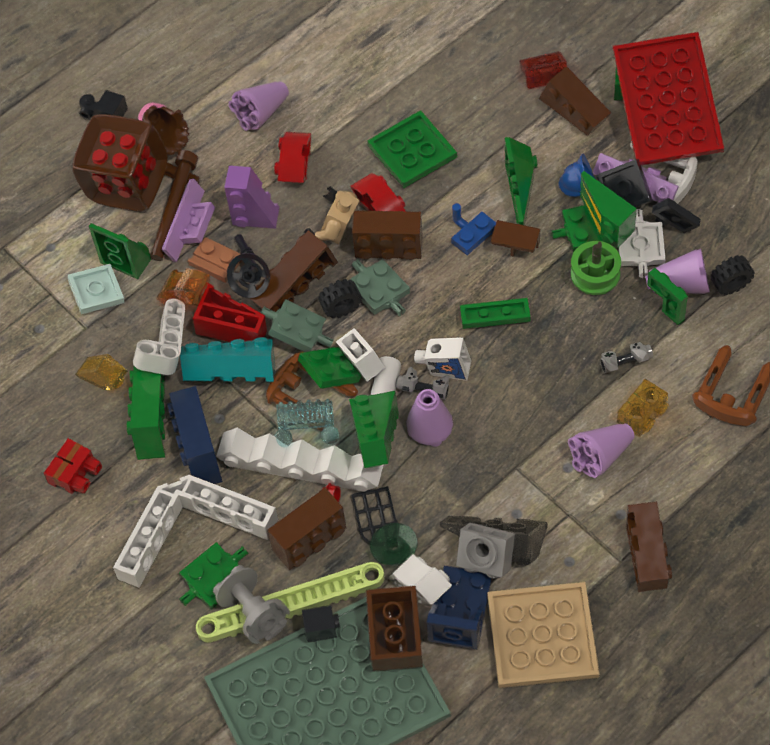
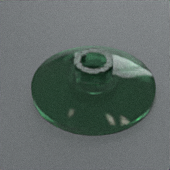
(393, 536)

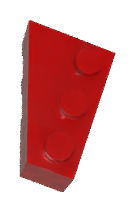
(226, 319)

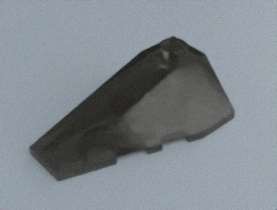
(527, 540)

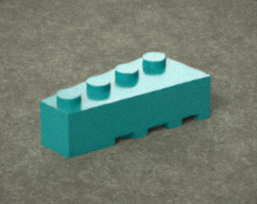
(229, 360)

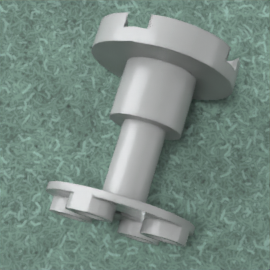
(263, 617)

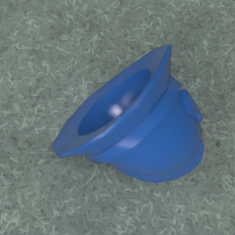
(571, 178)

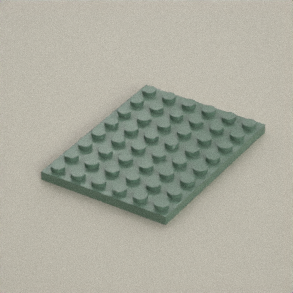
(324, 692)

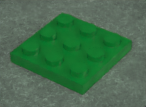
(412, 149)

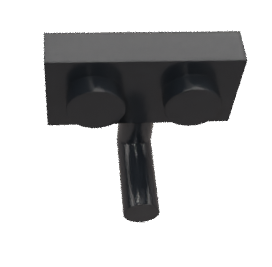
(672, 213)

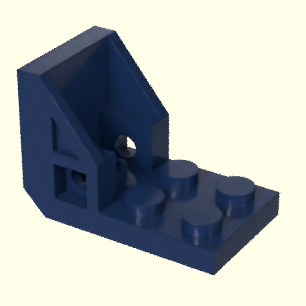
(461, 610)

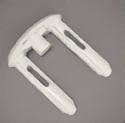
(683, 180)

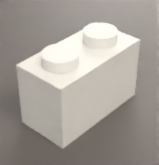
(360, 354)

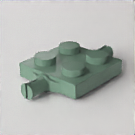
(380, 287)
(297, 326)

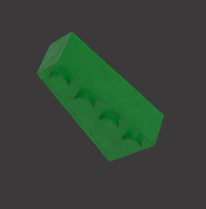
(147, 413)
(375, 425)

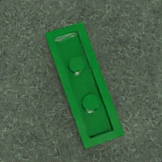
(495, 313)

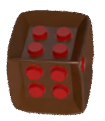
(120, 162)

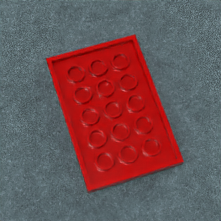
(668, 99)

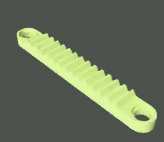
(297, 598)

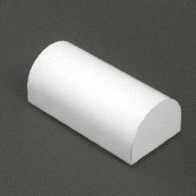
(386, 379)

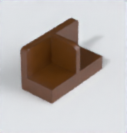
(515, 237)

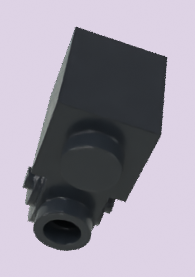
(109, 104)

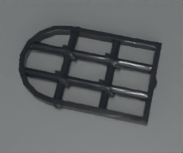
(367, 510)

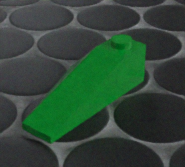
(520, 175)

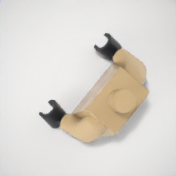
(339, 215)

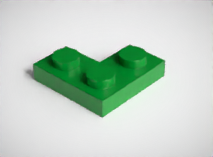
(673, 297)

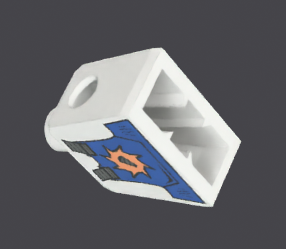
(445, 358)

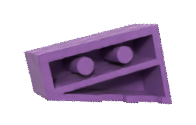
(247, 199)

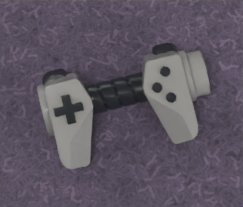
(639, 352)
(410, 382)

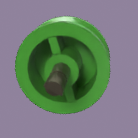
(595, 267)

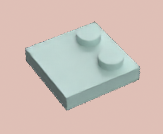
(95, 289)

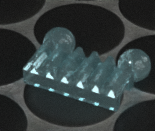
(305, 416)

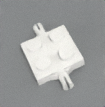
(643, 246)

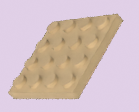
(542, 635)

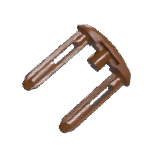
(286, 376)
(724, 408)

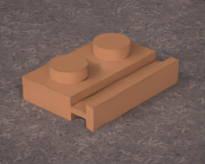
(213, 259)

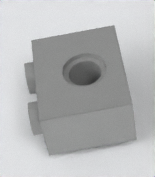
(476, 559)

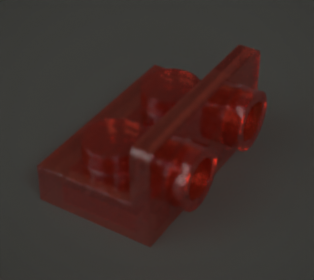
(542, 68)

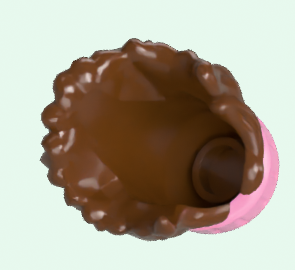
(169, 125)

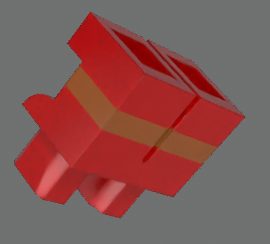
(71, 466)

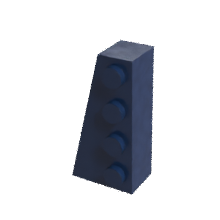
(193, 435)

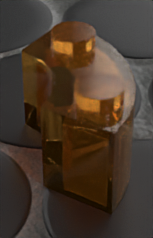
(184, 286)

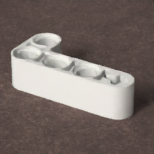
(163, 355)

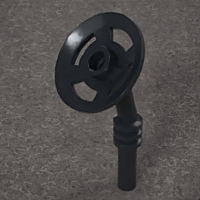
(250, 272)

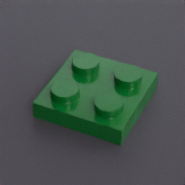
(329, 367)

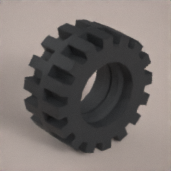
(732, 275)
(340, 298)

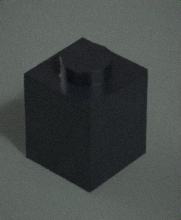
(320, 623)

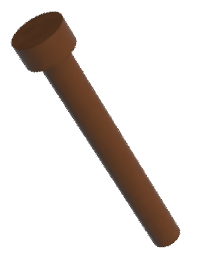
(186, 162)

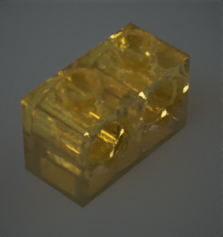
(639, 406)

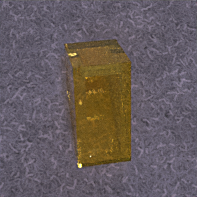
(102, 372)

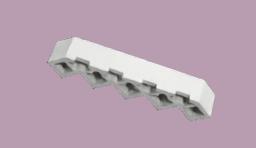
(297, 461)

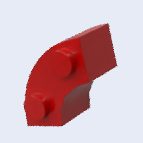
(294, 157)
(376, 194)

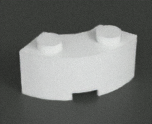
(428, 580)

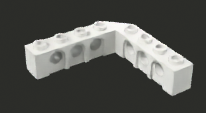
(164, 509)

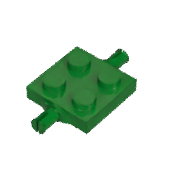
(577, 227)
(207, 572)

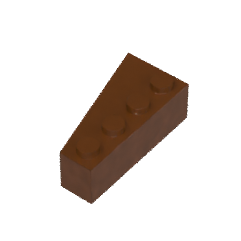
(295, 272)

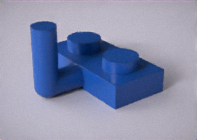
(471, 233)

